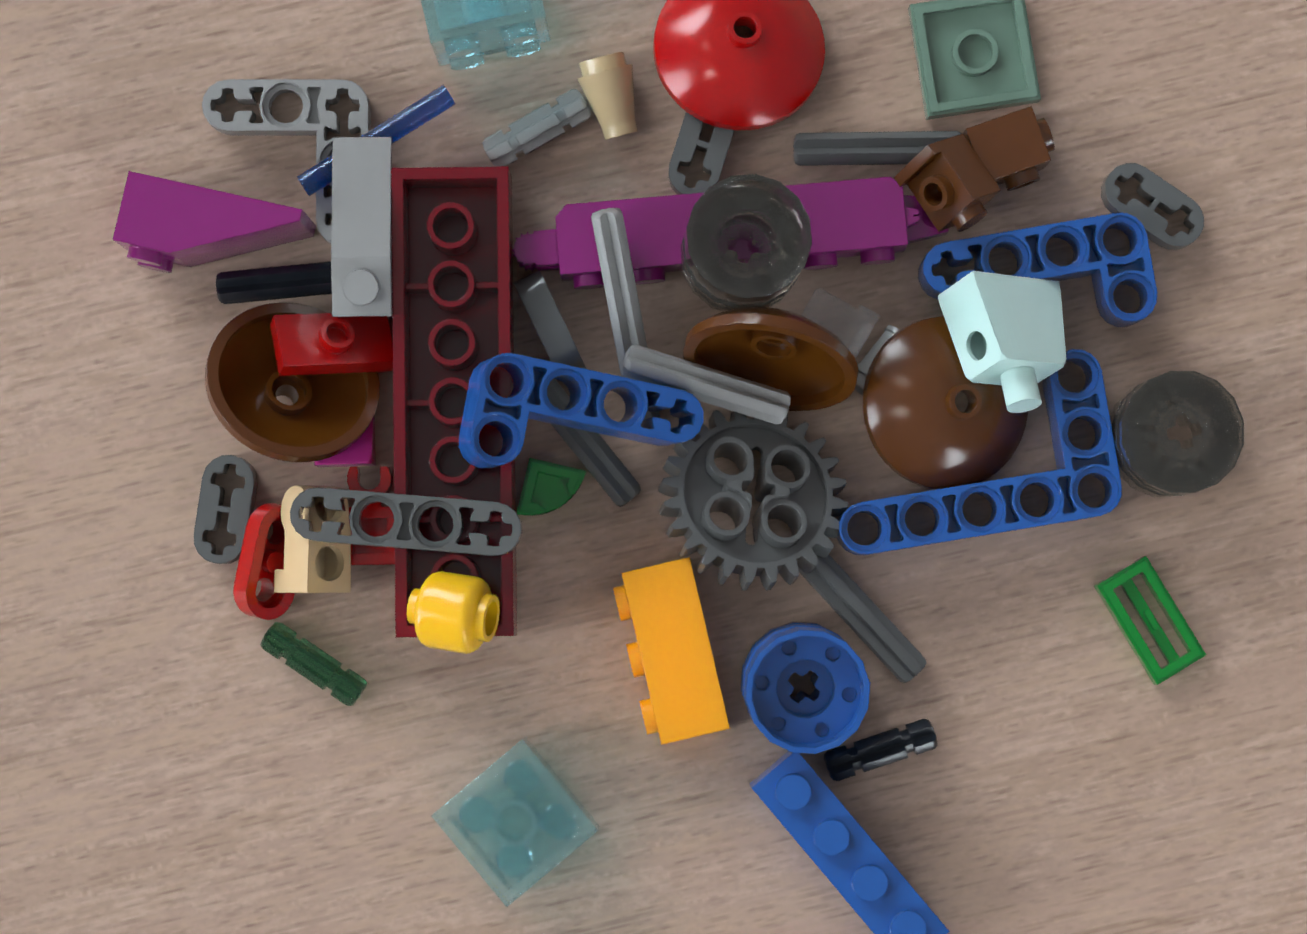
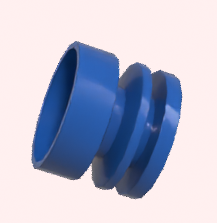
(805, 721)

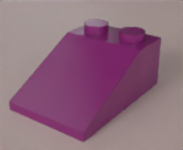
(195, 225)

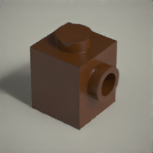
(1013, 147)

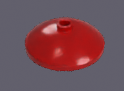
(735, 78)

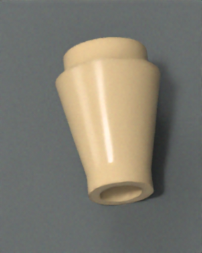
(610, 92)

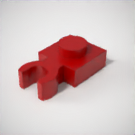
(374, 519)

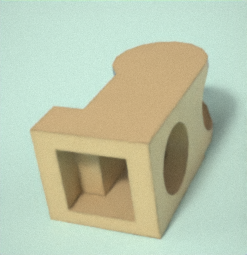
(313, 564)

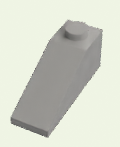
(361, 227)

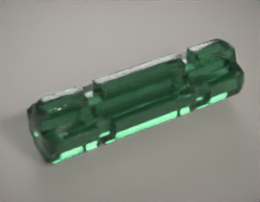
(313, 663)

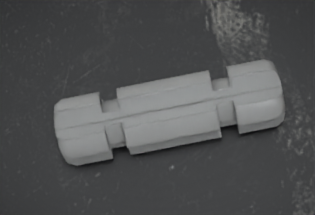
(537, 128)

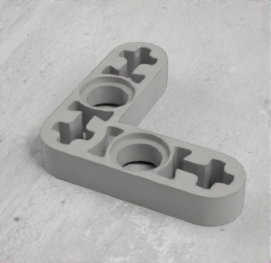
(313, 121)

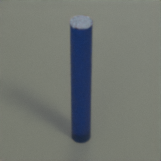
(395, 127)

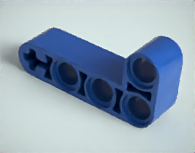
(1089, 259)
(583, 411)

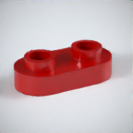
(258, 562)

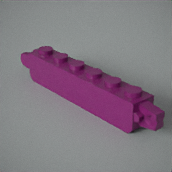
(845, 216)

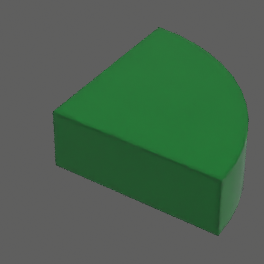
(548, 487)

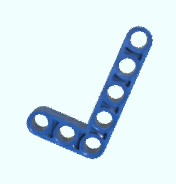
(1005, 493)

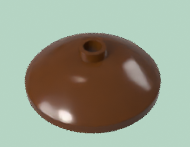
(776, 351)
(243, 387)
(915, 416)

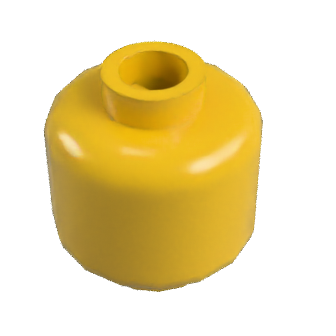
(453, 612)

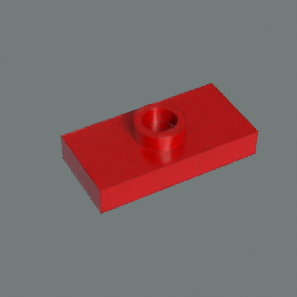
(331, 344)

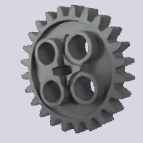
(803, 504)

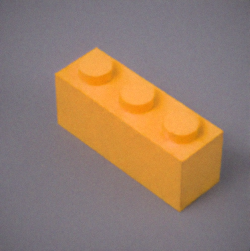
(671, 651)

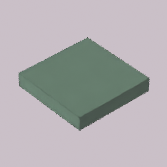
(973, 56)

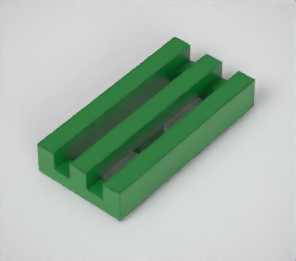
(1123, 578)

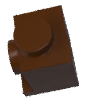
(950, 183)

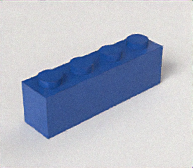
(843, 849)

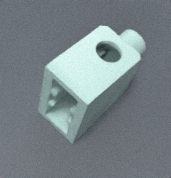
(1007, 332)

